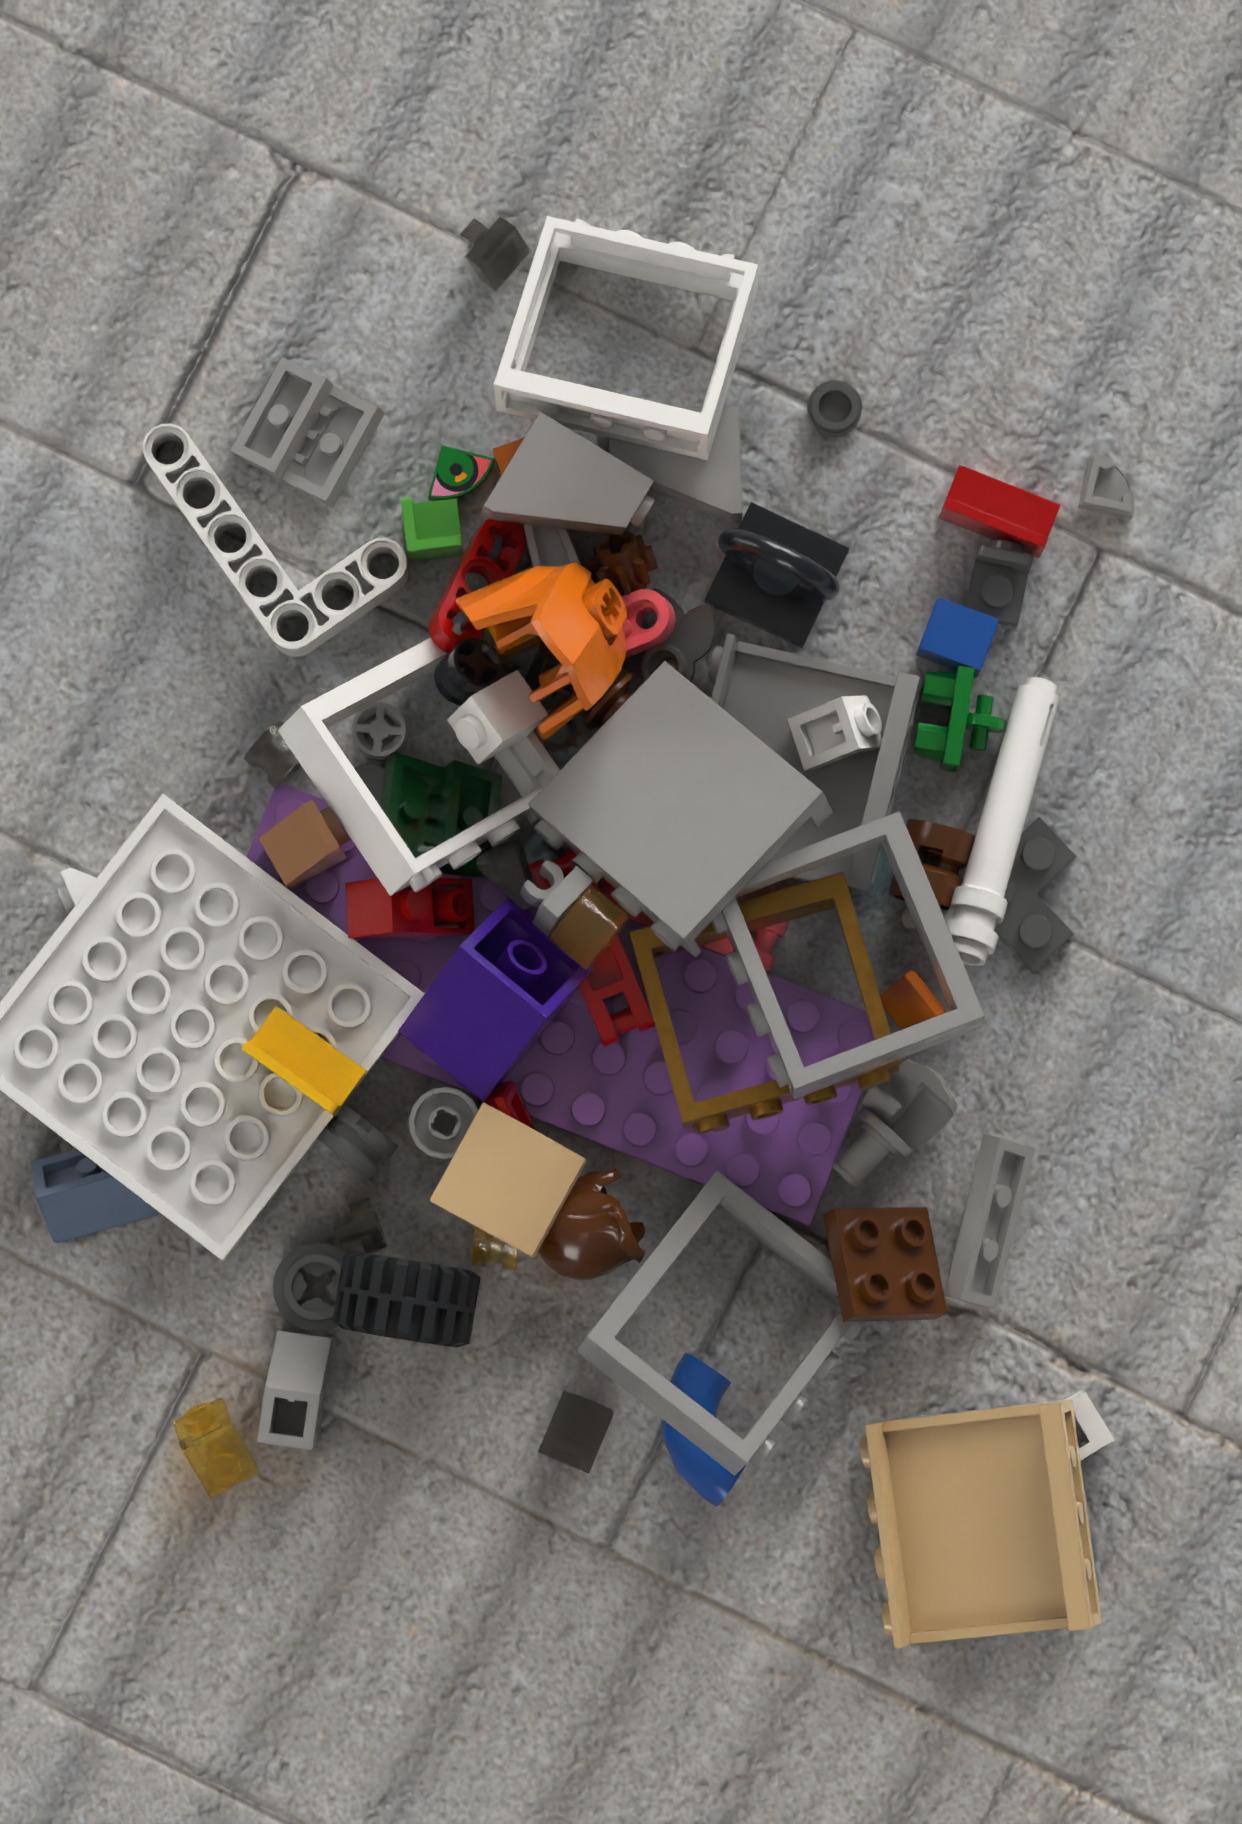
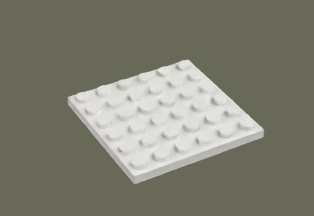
(140, 1018)

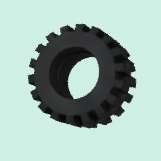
(406, 1299)

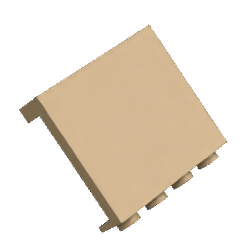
(981, 1523)

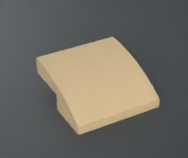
(508, 1180)

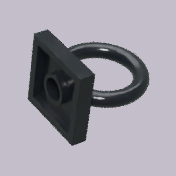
(776, 574)

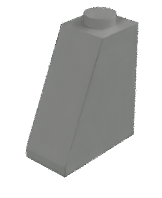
(568, 484)
(702, 484)

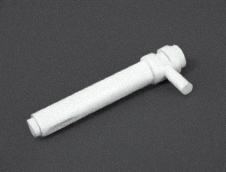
(980, 898)

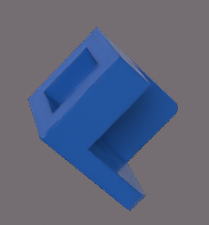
(957, 636)

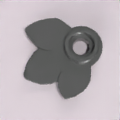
(686, 645)

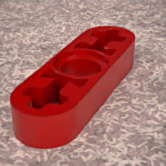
(475, 561)

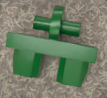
(954, 692)

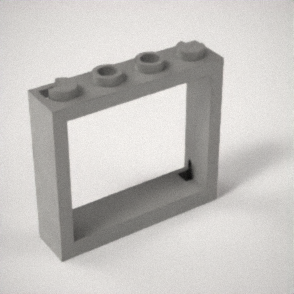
(765, 1012)
(664, 1397)

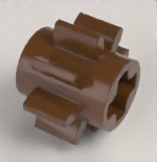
(623, 562)

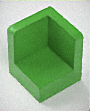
(432, 529)

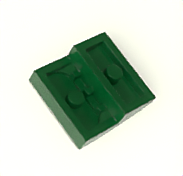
(437, 803)

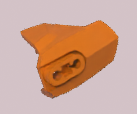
(574, 620)

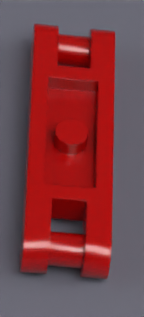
(609, 977)

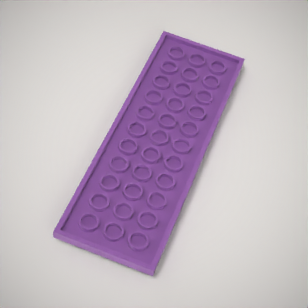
(625, 1090)

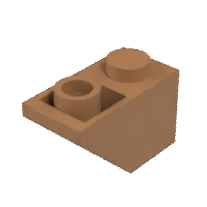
(305, 844)

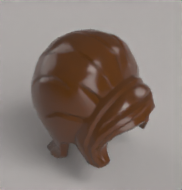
(592, 1231)

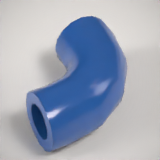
(694, 1465)

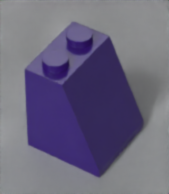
(493, 1000)

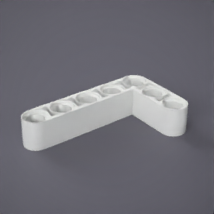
(256, 557)

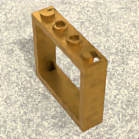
(761, 912)

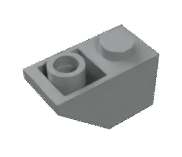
(295, 1391)

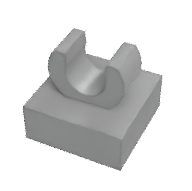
(558, 899)

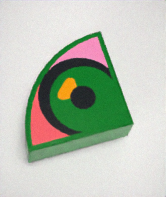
(458, 473)

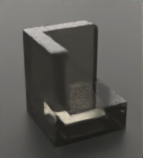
(576, 1431)

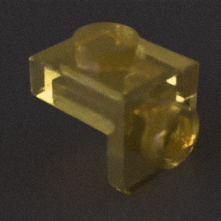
(214, 1447)

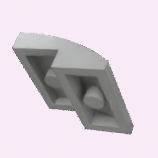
(307, 432)

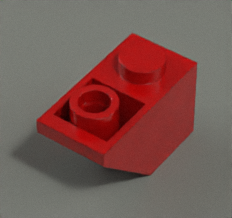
(434, 911)

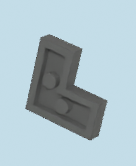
(1029, 923)

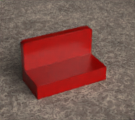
(999, 510)

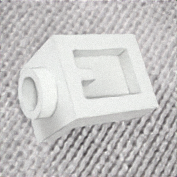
(836, 731)

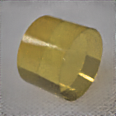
(589, 928)

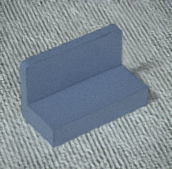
(83, 1197)

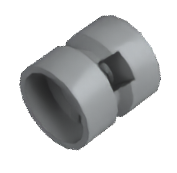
(441, 1121)

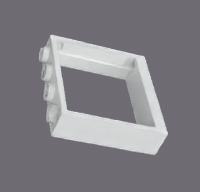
(606, 411)
(355, 807)

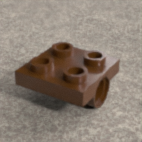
(885, 1264)

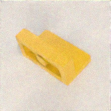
(304, 1060)

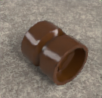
(943, 842)

